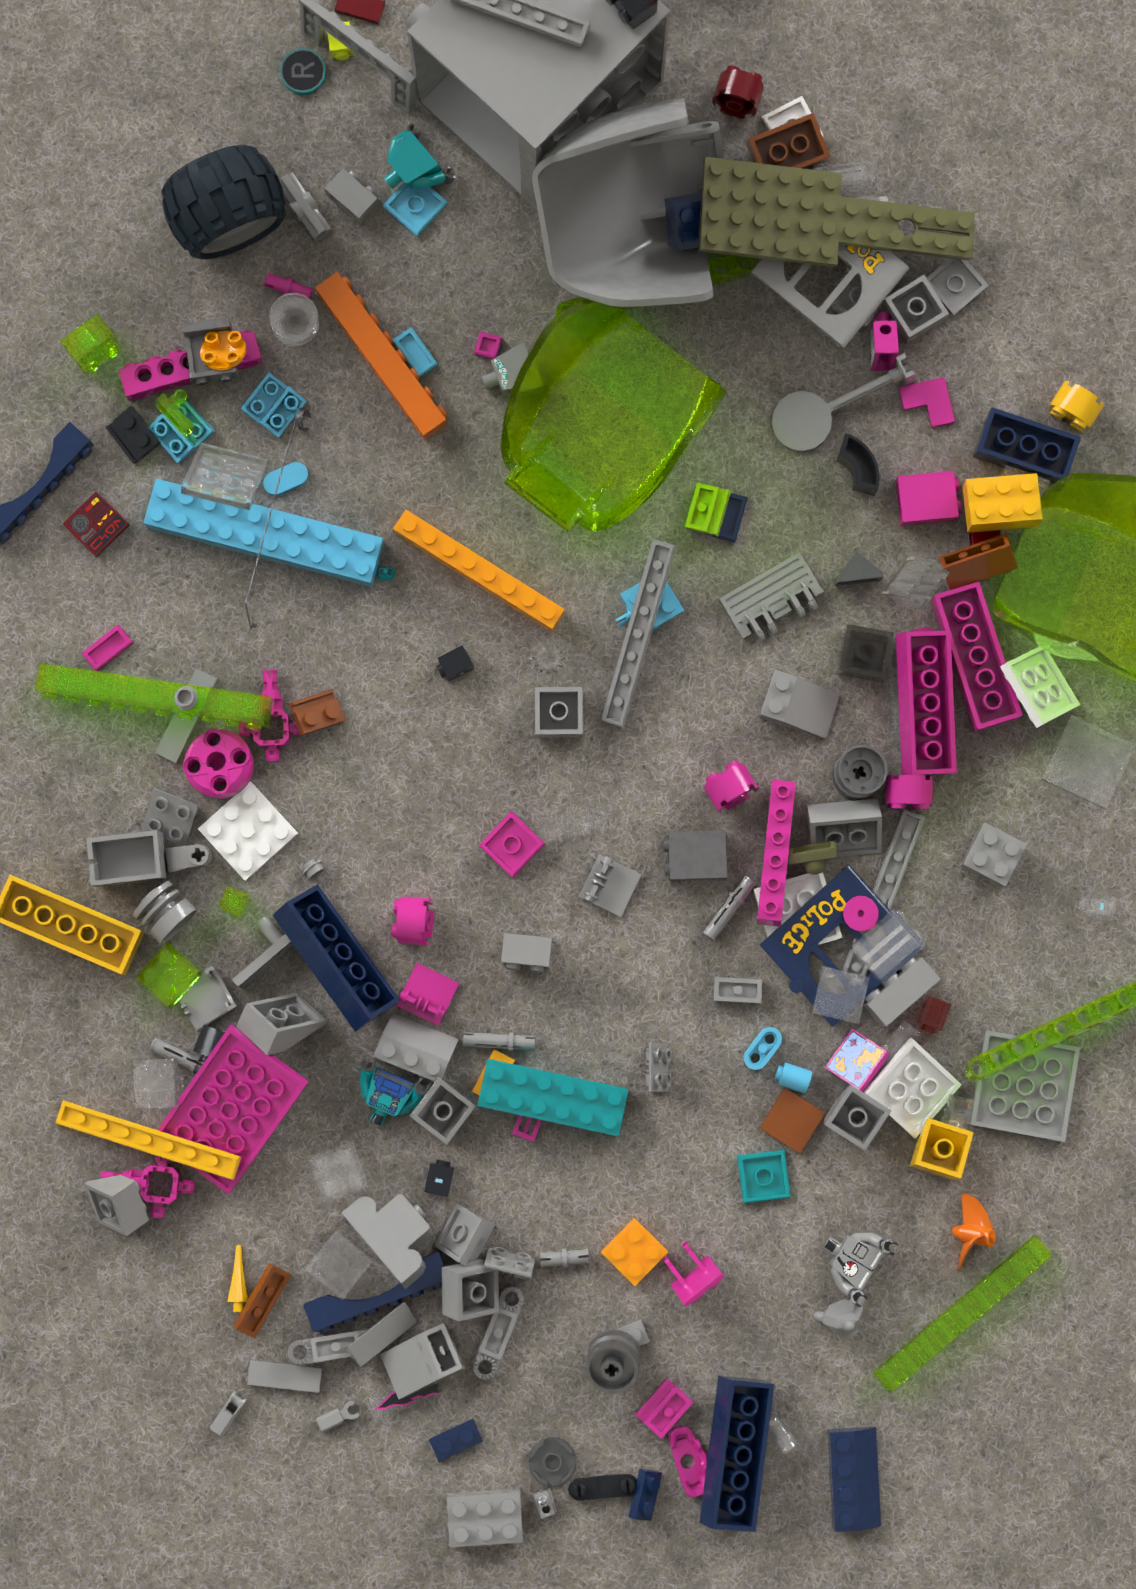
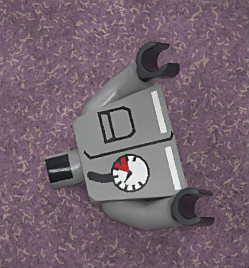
(855, 1261)

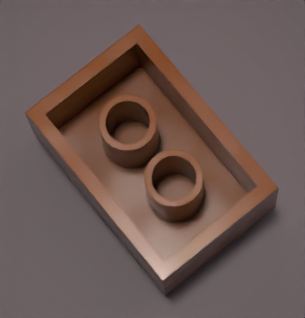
(790, 145)

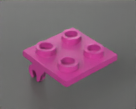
(696, 1282)

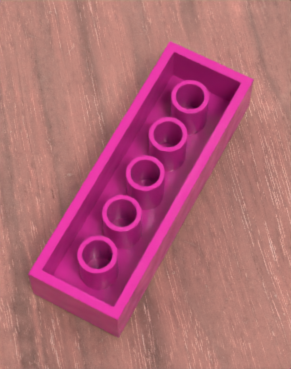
(976, 657)
(926, 702)

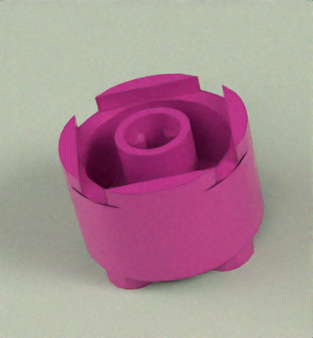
(730, 786)
(909, 790)
(413, 921)

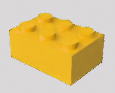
(1002, 503)

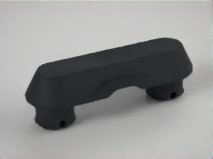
(602, 1487)

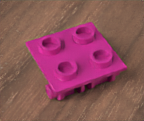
(427, 994)

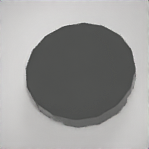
(547, 1455)

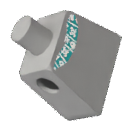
(506, 369)

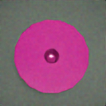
(860, 913)

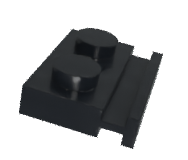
(133, 434)

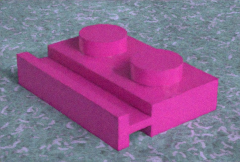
(664, 1408)

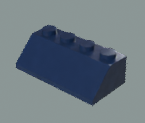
(854, 1479)

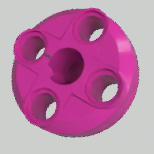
(219, 764)

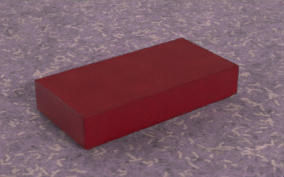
(361, 9)

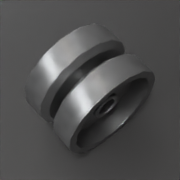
(613, 1361)

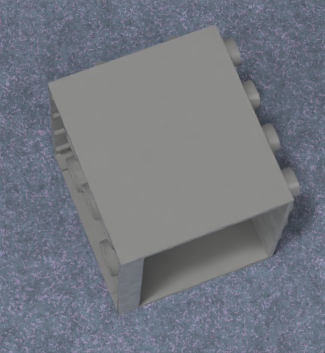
(523, 91)

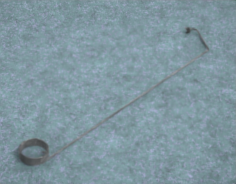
(301, 427)

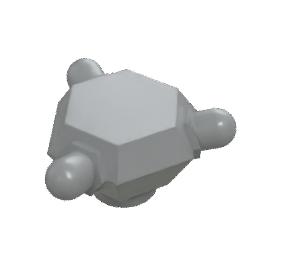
(842, 1317)

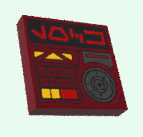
(96, 524)

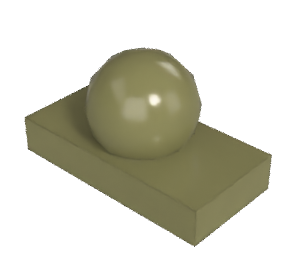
(813, 856)

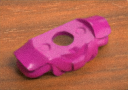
(681, 1443)

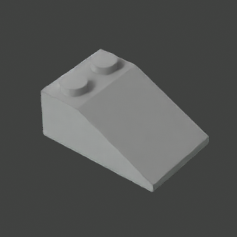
(799, 704)
(279, 1022)

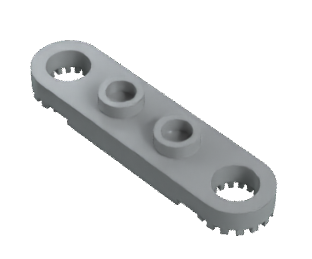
(498, 1333)
(324, 1347)

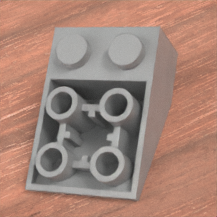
(422, 1361)

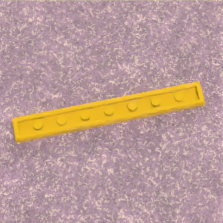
(148, 1140)

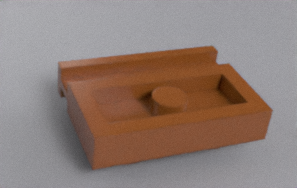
(317, 712)

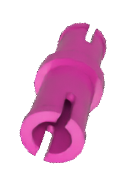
(286, 285)

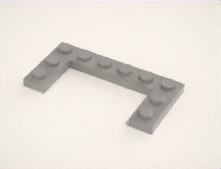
(316, 19)

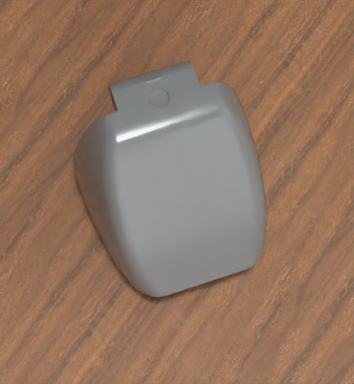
(605, 205)

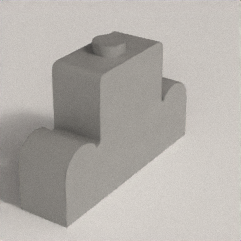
(392, 1234)

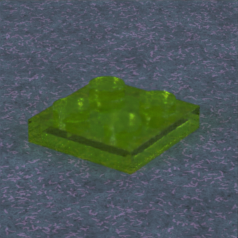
(169, 975)

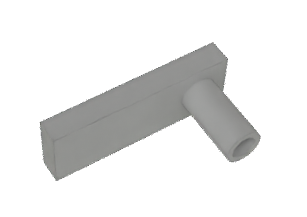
(280, 945)

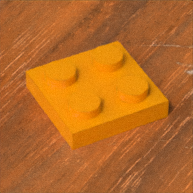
(634, 1251)

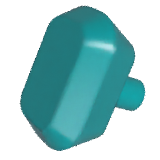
(385, 573)

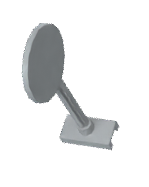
(805, 419)

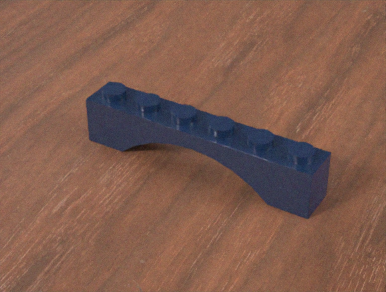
(68, 448)
(330, 1310)

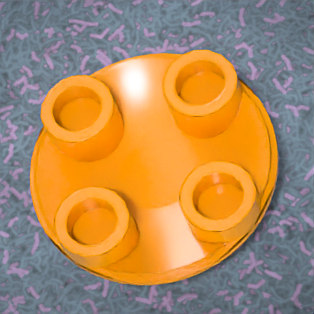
(222, 349)

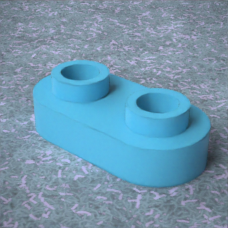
(762, 1048)

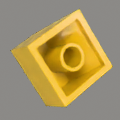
(942, 1149)

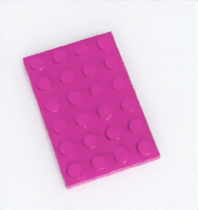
(235, 1102)

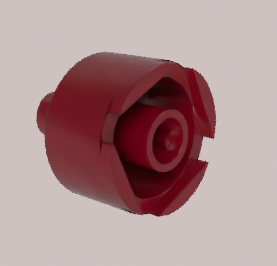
(738, 92)

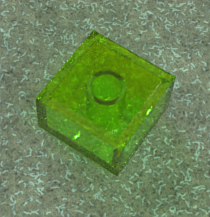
(91, 344)

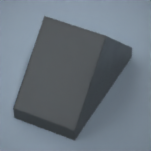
(858, 571)

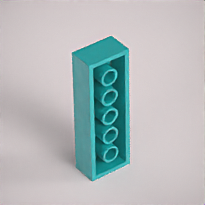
(553, 1097)

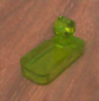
(170, 410)

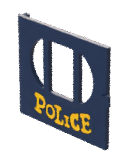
(800, 934)

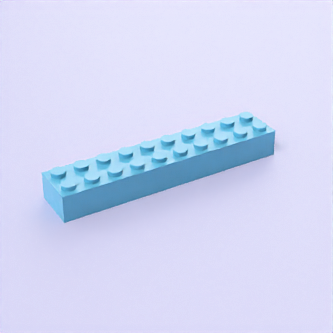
(287, 540)

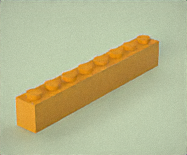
(479, 571)

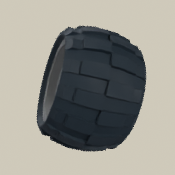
(223, 202)

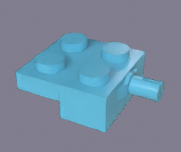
(668, 608)

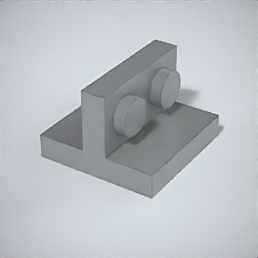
(464, 1235)

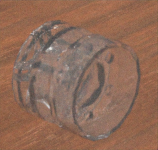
(293, 307)

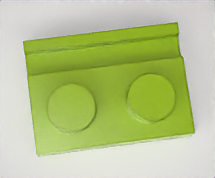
(707, 509)

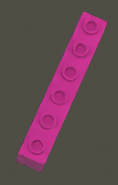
(177, 359)
(776, 853)

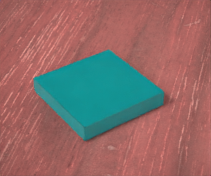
(763, 1176)

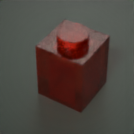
(933, 1014)

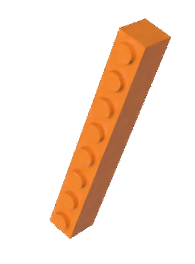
(381, 356)

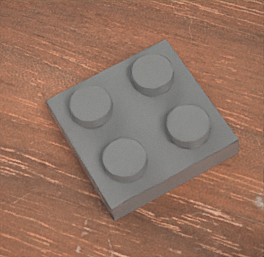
(956, 284)

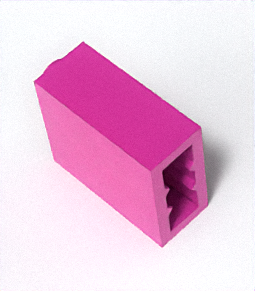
(928, 498)

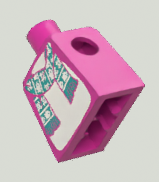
(883, 343)

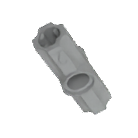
(305, 207)

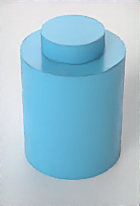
(793, 1077)

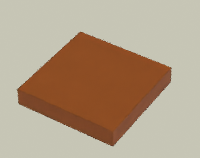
(792, 1120)

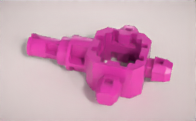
(270, 690)
(142, 1177)

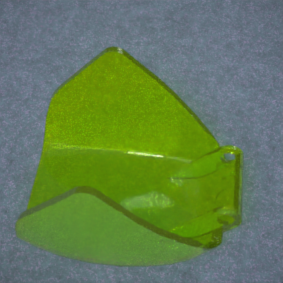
(600, 417)
(1078, 575)

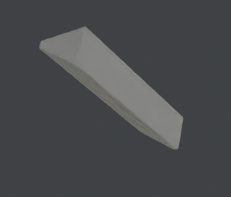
(381, 1334)

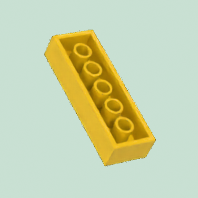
(69, 925)

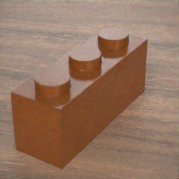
(979, 561)

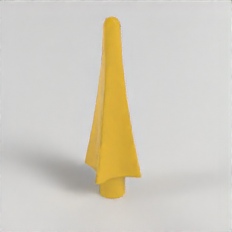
(238, 1291)

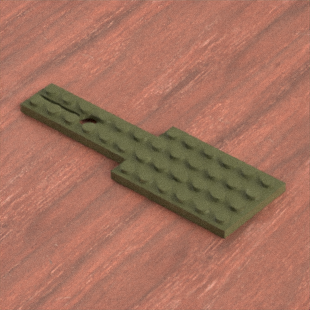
(804, 218)

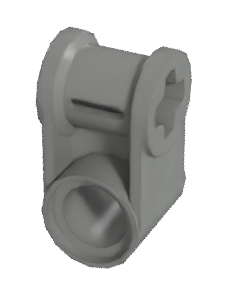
(184, 857)

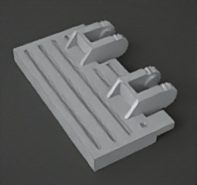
(770, 595)

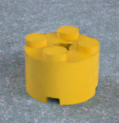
(1076, 406)

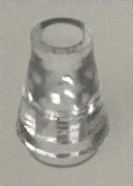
(782, 1437)

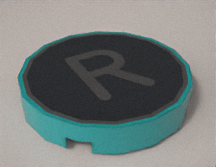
(303, 71)

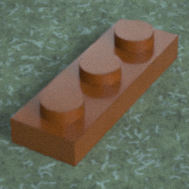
(262, 1300)

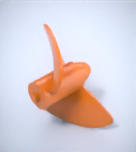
(976, 1227)

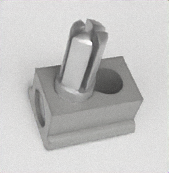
(543, 1499)

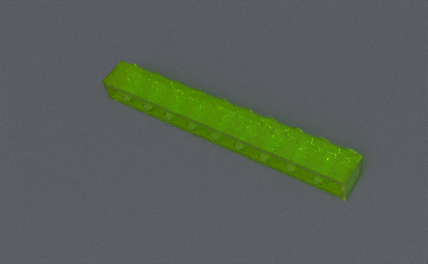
(153, 695)

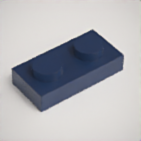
(455, 1440)
(645, 1494)

